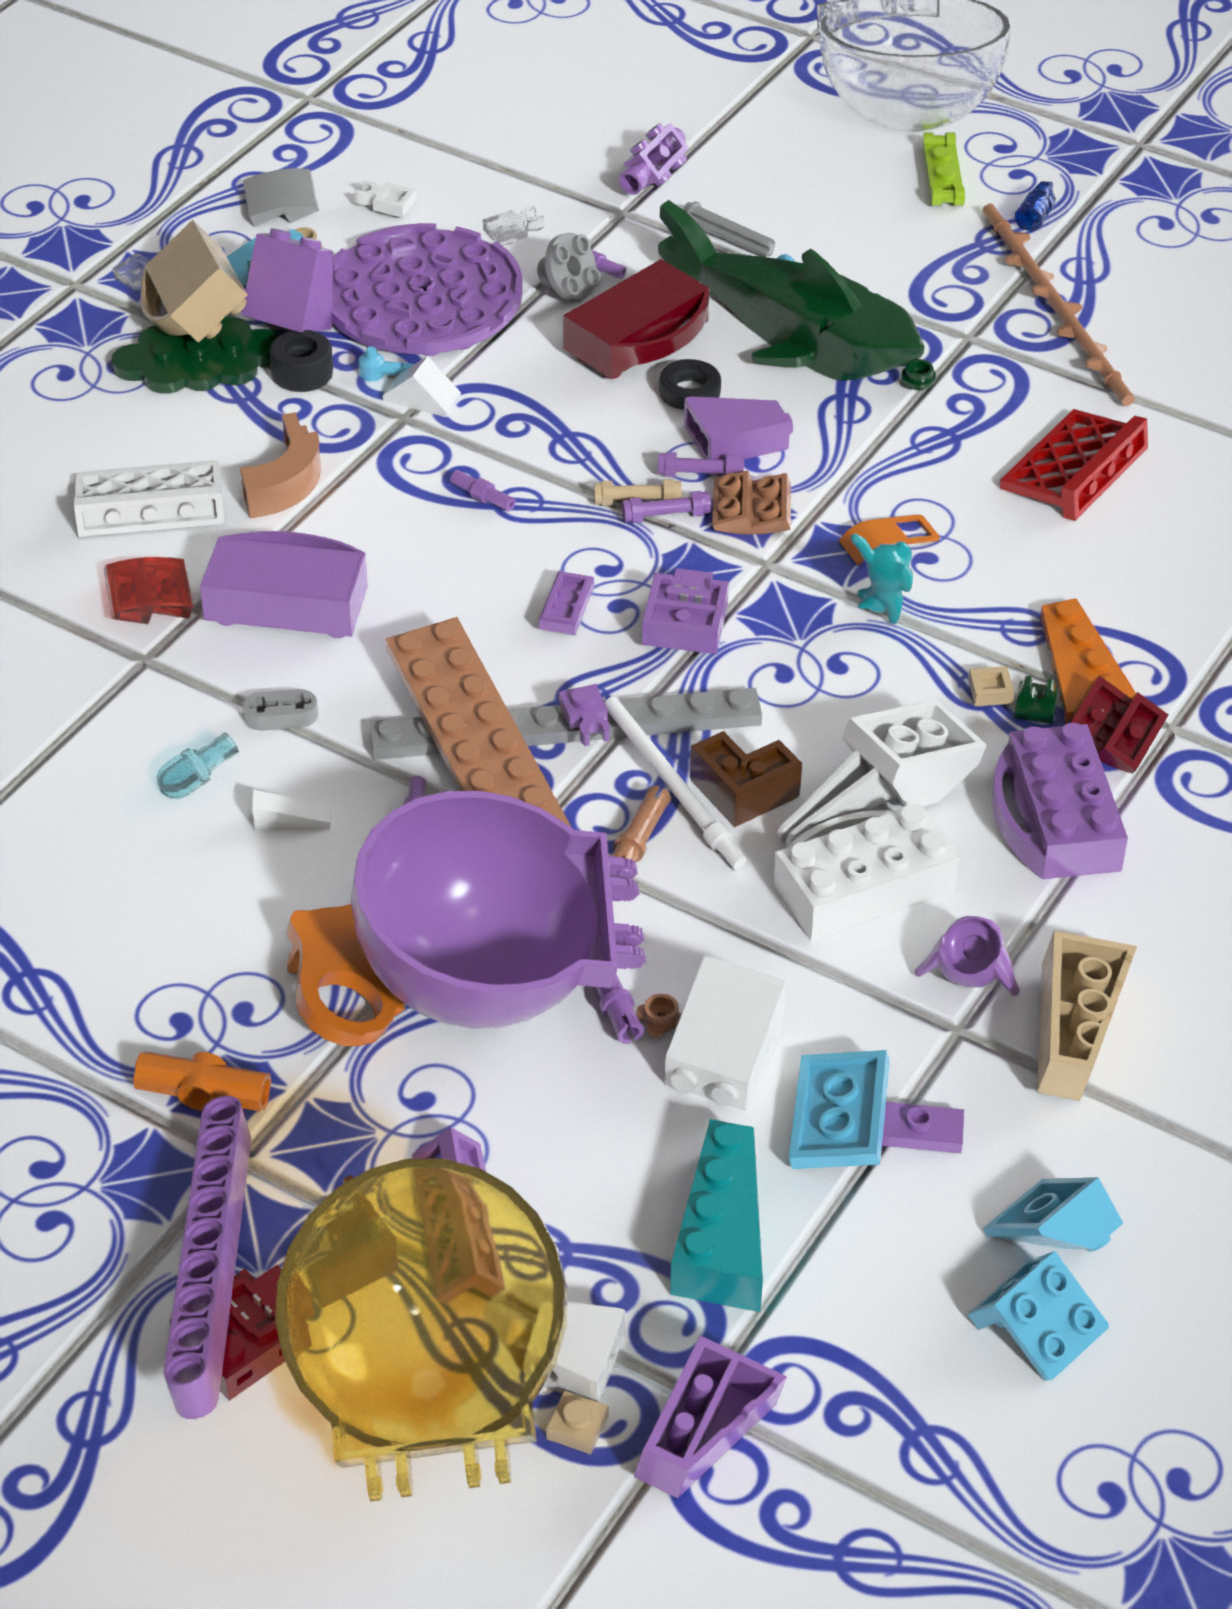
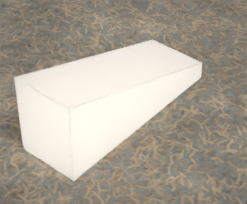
(285, 812)

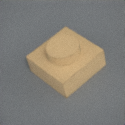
(991, 686)
(577, 1422)

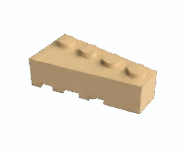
(1077, 1002)

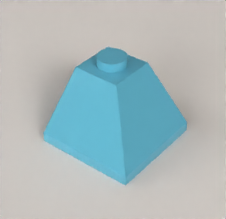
(1060, 1215)

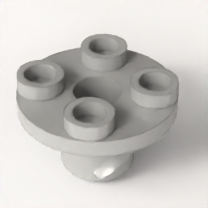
(569, 267)

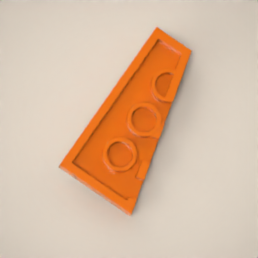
(1078, 653)

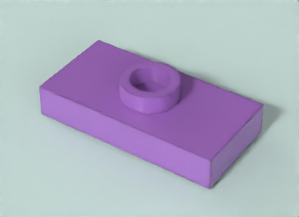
(566, 603)
(923, 1127)

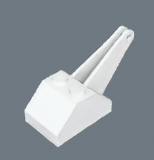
(897, 752)

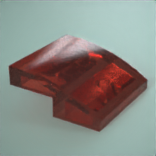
(147, 587)

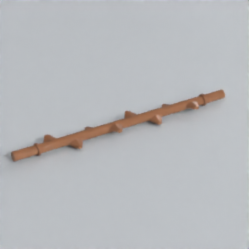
(1065, 310)

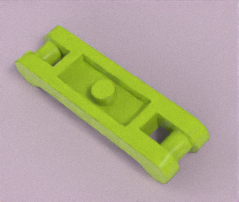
(943, 169)

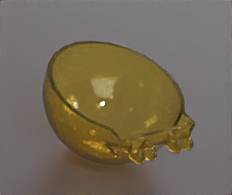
(422, 1317)

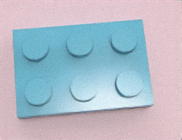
(839, 1110)

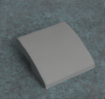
(280, 193)

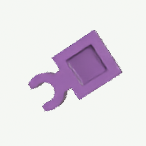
(585, 709)

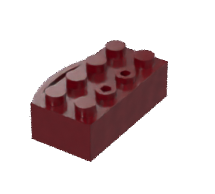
(637, 320)

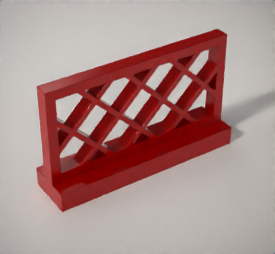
(1097, 471)

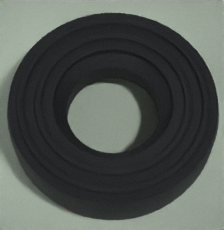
(688, 370)

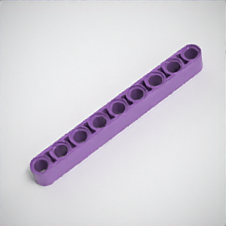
(208, 1259)

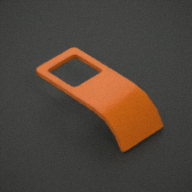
(886, 532)

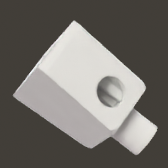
(588, 1350)

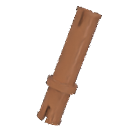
(633, 841)

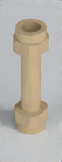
(605, 491)

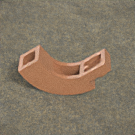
(289, 478)

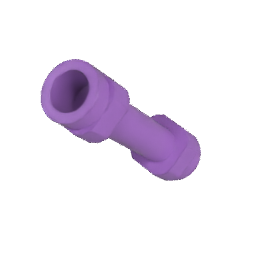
(669, 464)
(697, 503)

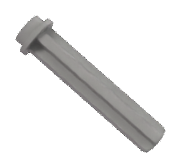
(730, 230)

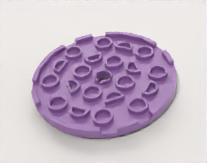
(467, 282)

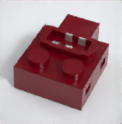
(252, 1333)

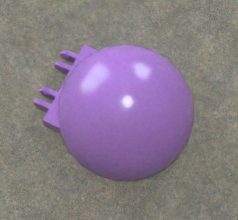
(489, 908)

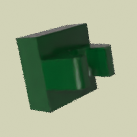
(1036, 701)

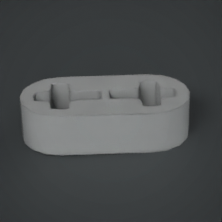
(280, 709)

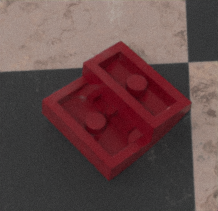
(1119, 724)

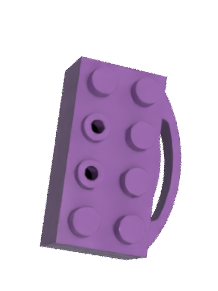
(285, 582)
(1062, 802)

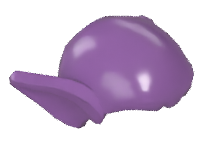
(972, 955)

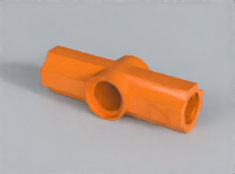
(201, 1080)

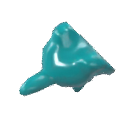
(888, 575)

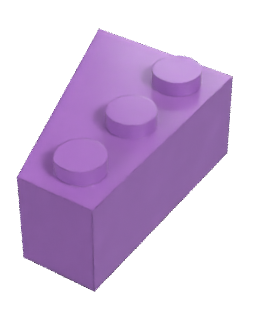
(706, 1415)

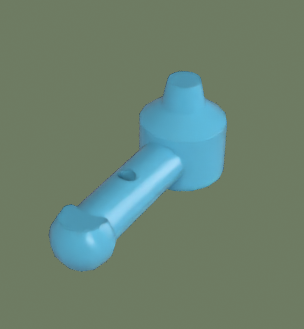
(373, 367)

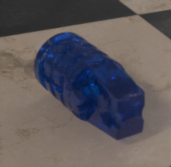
(1036, 207)

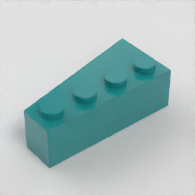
(720, 1231)

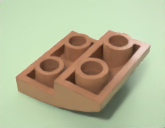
(750, 505)

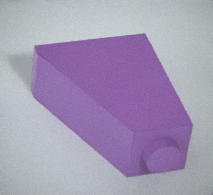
(737, 426)

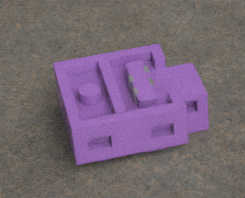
(685, 611)

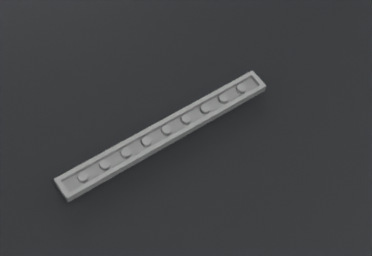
(549, 726)

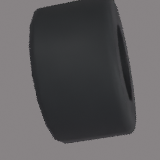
(301, 360)

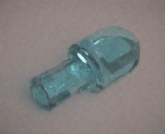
(193, 768)

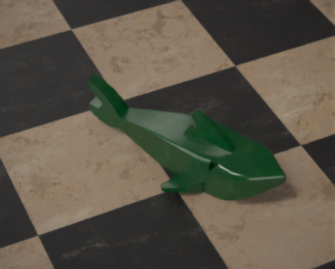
(797, 307)

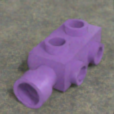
(654, 158)

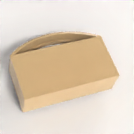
(193, 284)

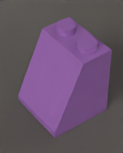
(290, 282)

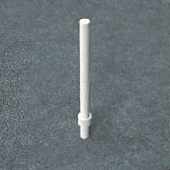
(714, 832)

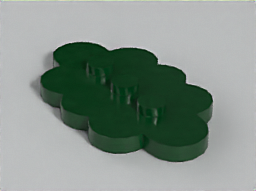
(177, 362)

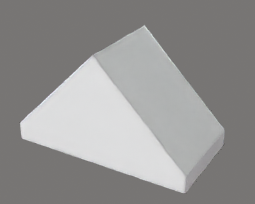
(423, 389)

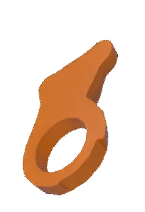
(329, 954)

